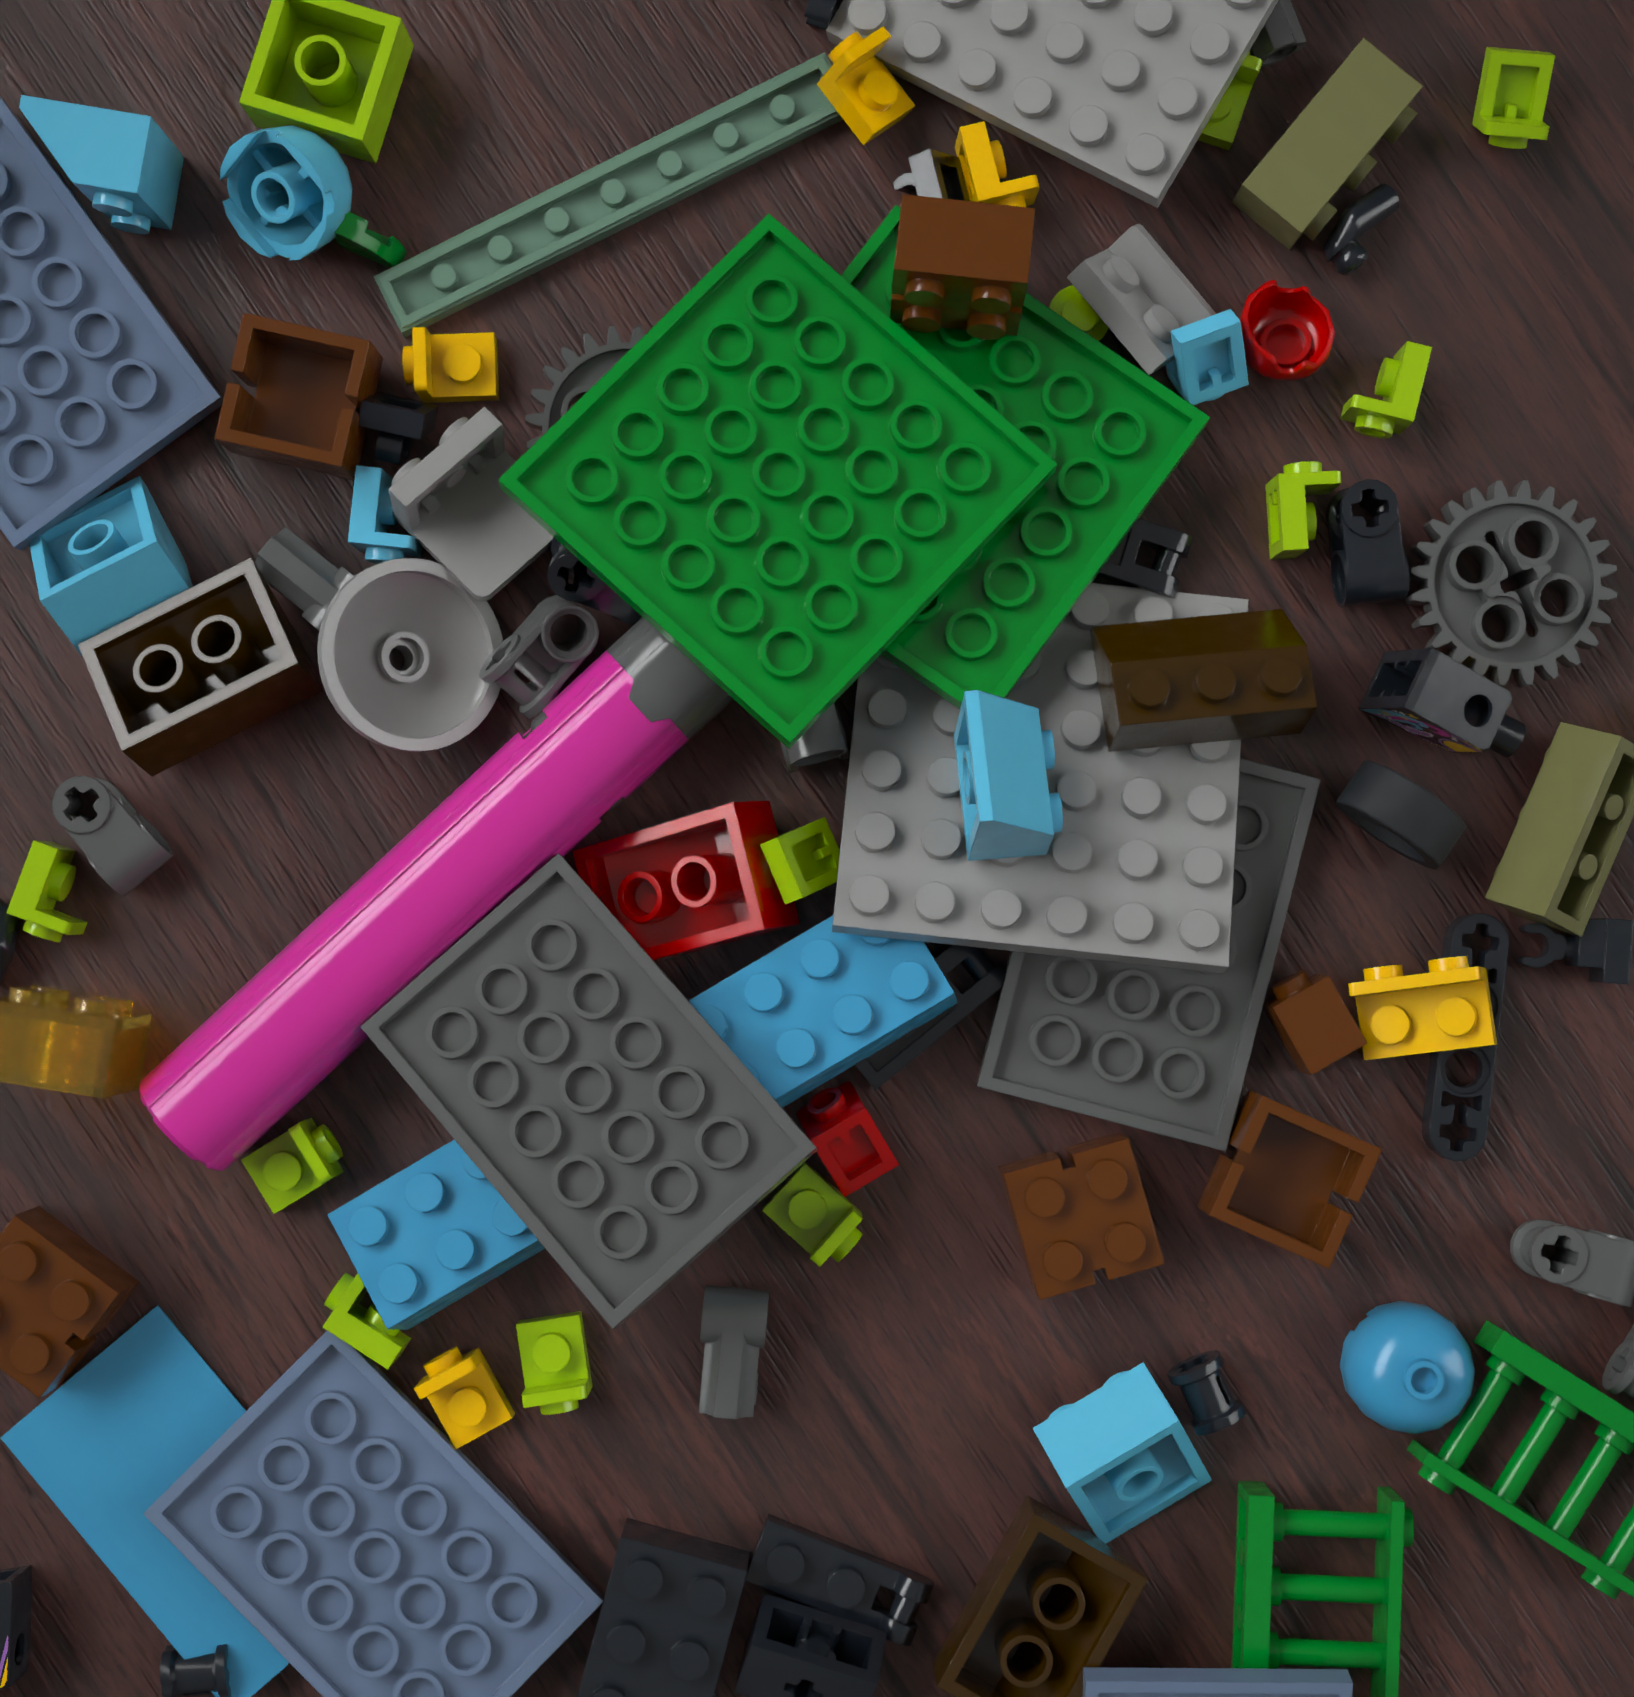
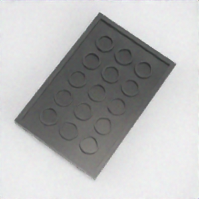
(1155, 1040)
(588, 1090)

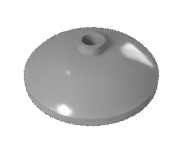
(443, 644)

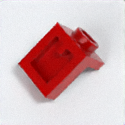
(846, 1138)

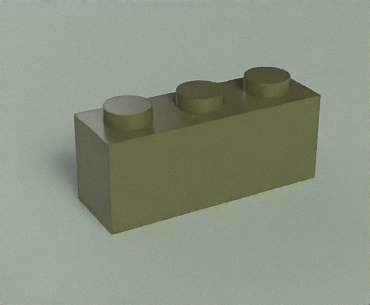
(1329, 146)
(1568, 830)

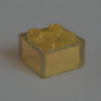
(71, 1046)

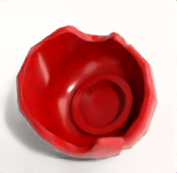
(1285, 332)

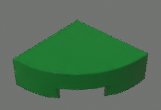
(355, 237)

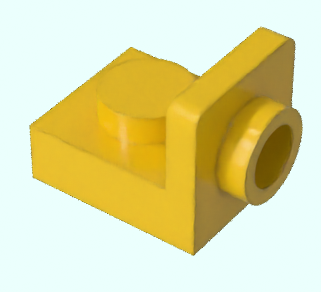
(864, 87)
(983, 167)
(452, 366)
(464, 1395)

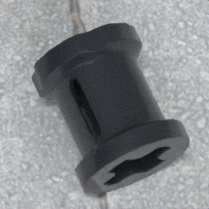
(1207, 1392)
(194, 1675)

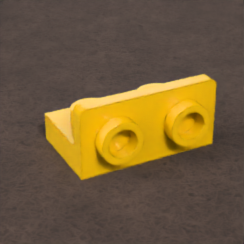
(1425, 1010)

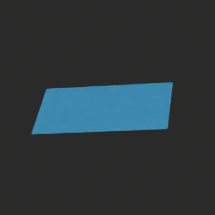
(111, 1450)

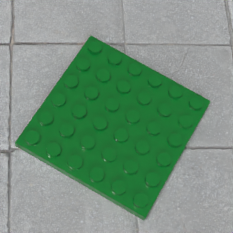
(1114, 450)
(778, 479)

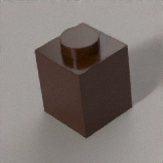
(1312, 1021)

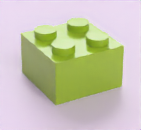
(328, 72)

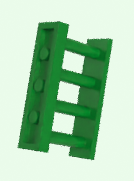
(1563, 1398)
(1262, 1585)

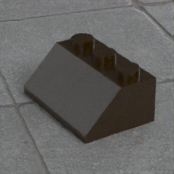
(199, 668)
(1202, 679)
(1039, 1611)

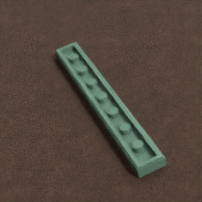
(608, 197)

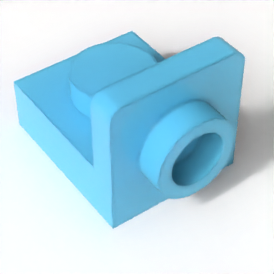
(1208, 358)
(372, 514)

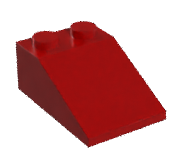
(691, 880)

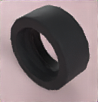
(1401, 814)

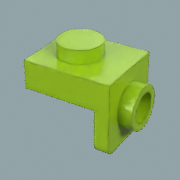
(1513, 96)

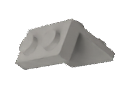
(462, 514)

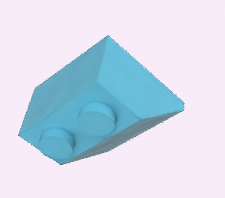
(113, 159)
(107, 563)
(1004, 778)
(1122, 1453)

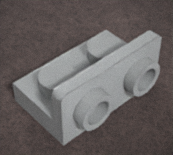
(1140, 296)

